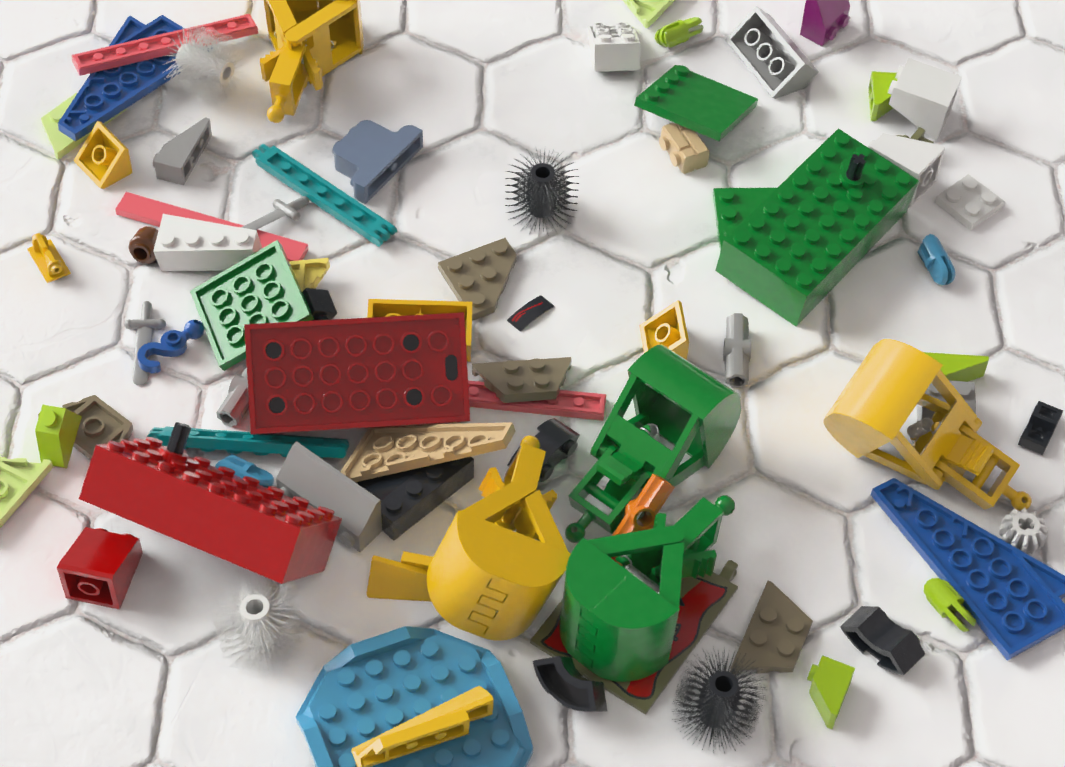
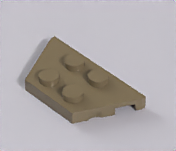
(524, 379)
(98, 424)
(774, 634)

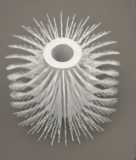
(204, 63)
(259, 624)

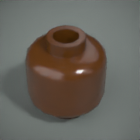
(142, 245)

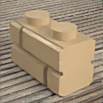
(684, 147)

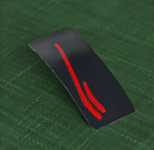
(529, 312)

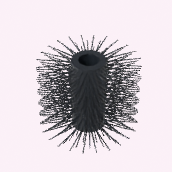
(541, 190)
(719, 699)

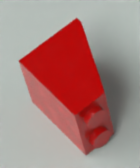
(100, 567)

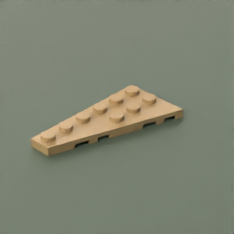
(410, 447)

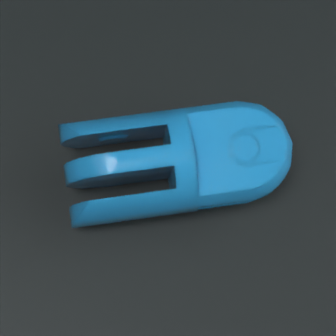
(936, 260)
(245, 468)

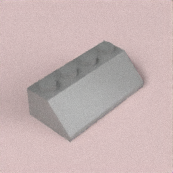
(771, 54)
(323, 485)

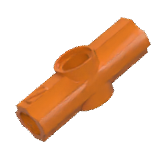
(649, 500)

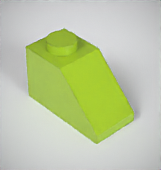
(878, 93)
(56, 434)
(829, 687)

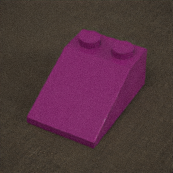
(824, 19)

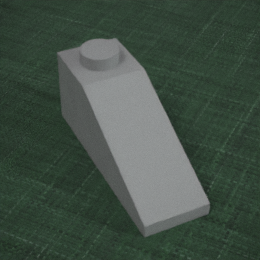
(181, 153)

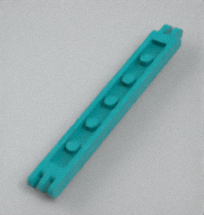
(324, 194)
(260, 444)

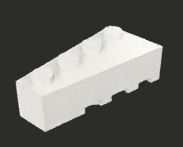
(202, 245)

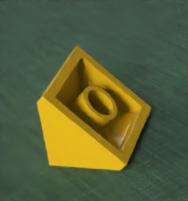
(104, 157)
(667, 329)

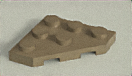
(480, 275)

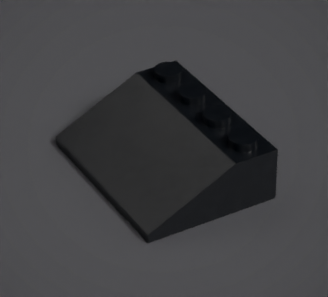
(416, 492)

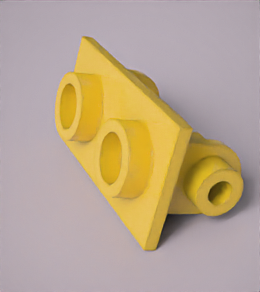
(47, 258)

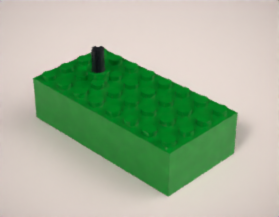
(816, 226)

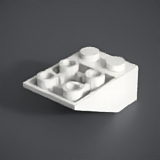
(614, 47)

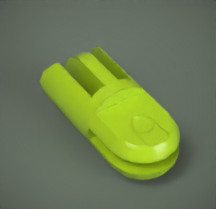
(678, 32)
(947, 601)

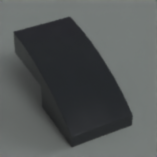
(1040, 427)

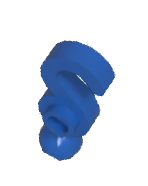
(172, 345)

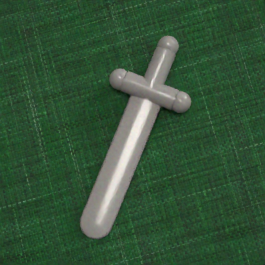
(282, 209)
(144, 335)

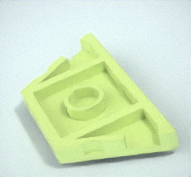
(648, 10)
(60, 142)
(17, 482)

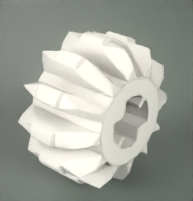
(1024, 530)

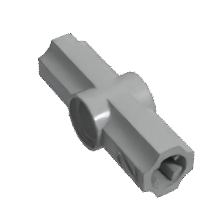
(737, 350)
(236, 402)

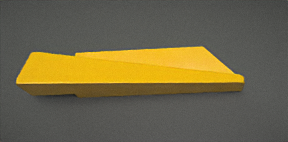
(399, 579)
(426, 730)

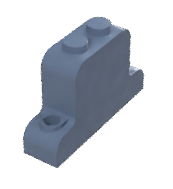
(375, 155)

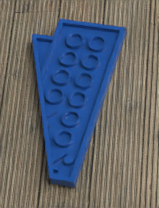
(117, 88)
(1001, 586)

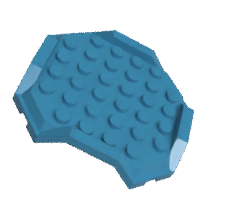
(399, 678)

